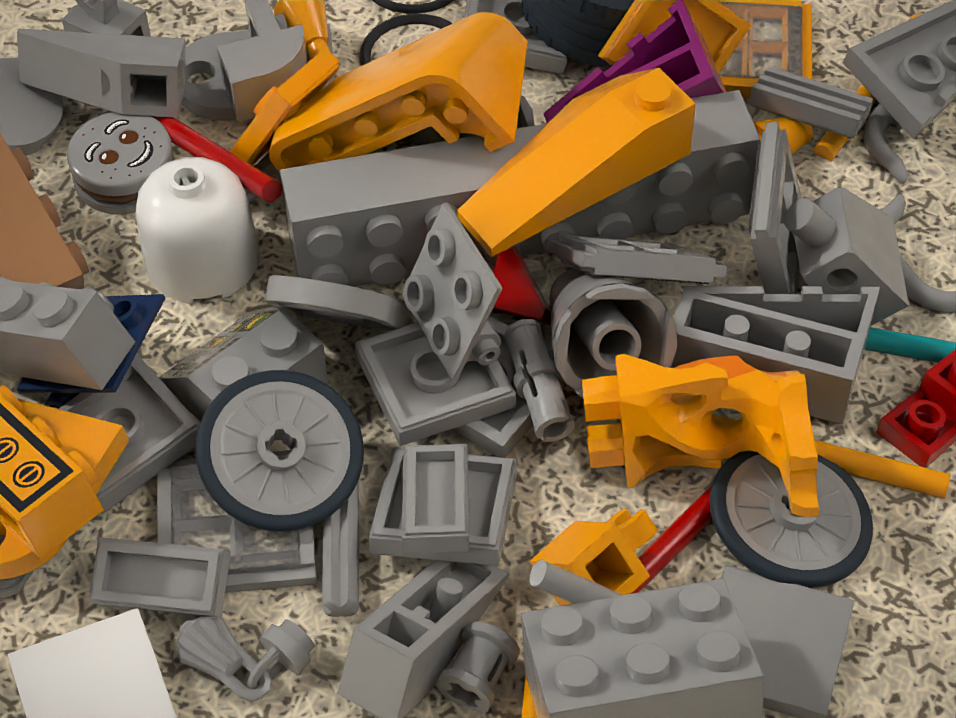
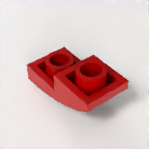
(926, 420)

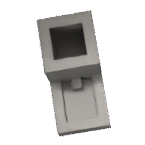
(263, 60)

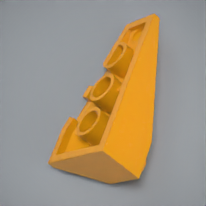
(583, 157)

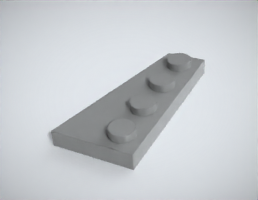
(911, 67)

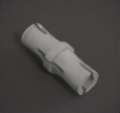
(538, 380)

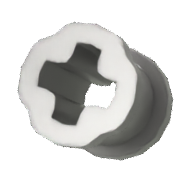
(478, 666)

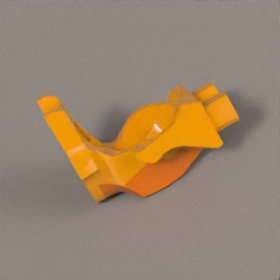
(671, 422)

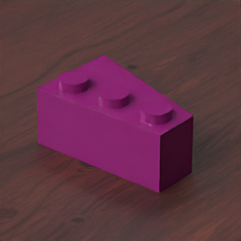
(673, 47)

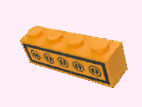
(41, 488)

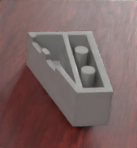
(781, 333)

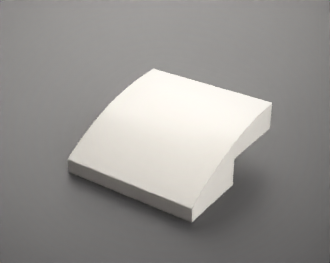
(93, 673)

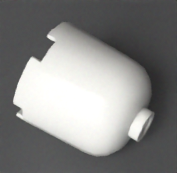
(196, 230)

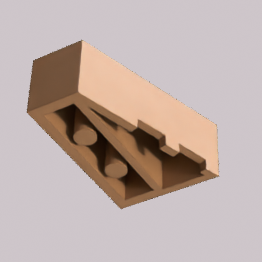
(28, 230)

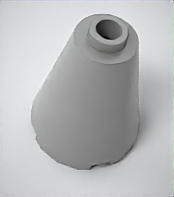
(603, 319)

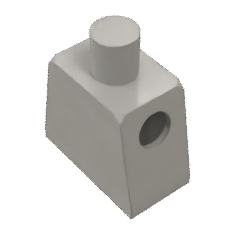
(847, 247)

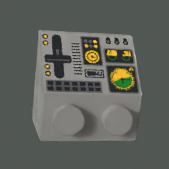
(249, 346)

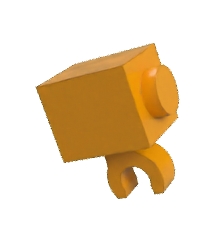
(603, 551)

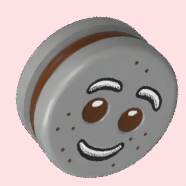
(115, 157)

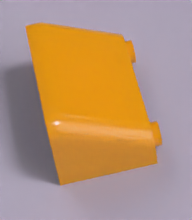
(449, 80)

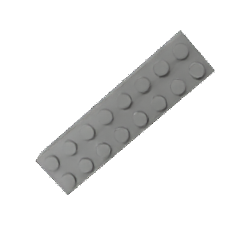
(372, 212)

